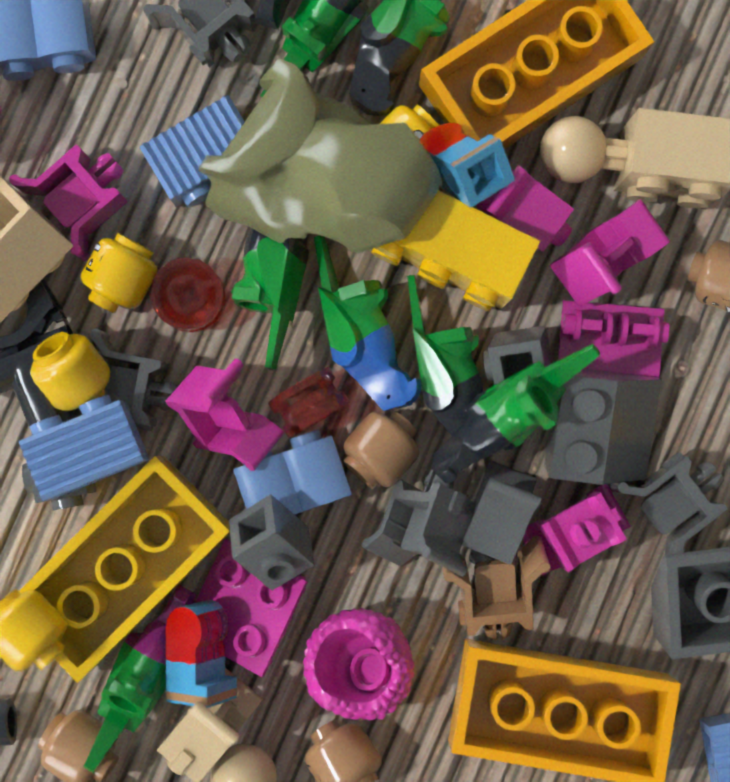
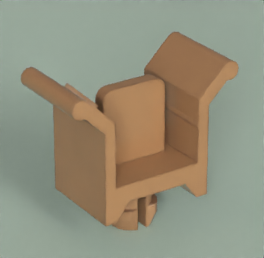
(497, 595)

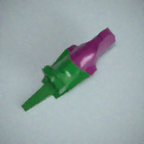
(135, 680)

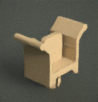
(207, 733)

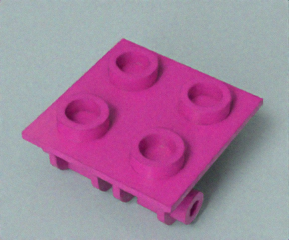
(625, 336)
(254, 611)

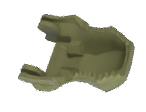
(320, 169)

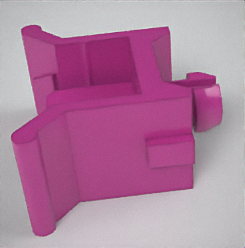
(77, 194)
(530, 209)
(605, 251)
(218, 419)
(581, 529)

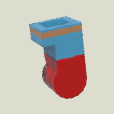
(468, 167)
(198, 655)

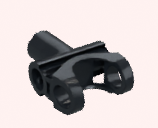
(19, 349)

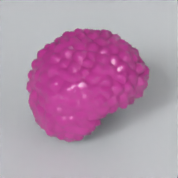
(358, 664)

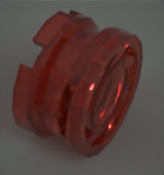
(188, 295)
(311, 407)

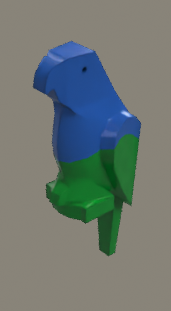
(362, 336)

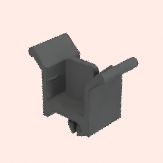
(214, 23)
(134, 385)
(678, 499)
(500, 514)
(424, 524)

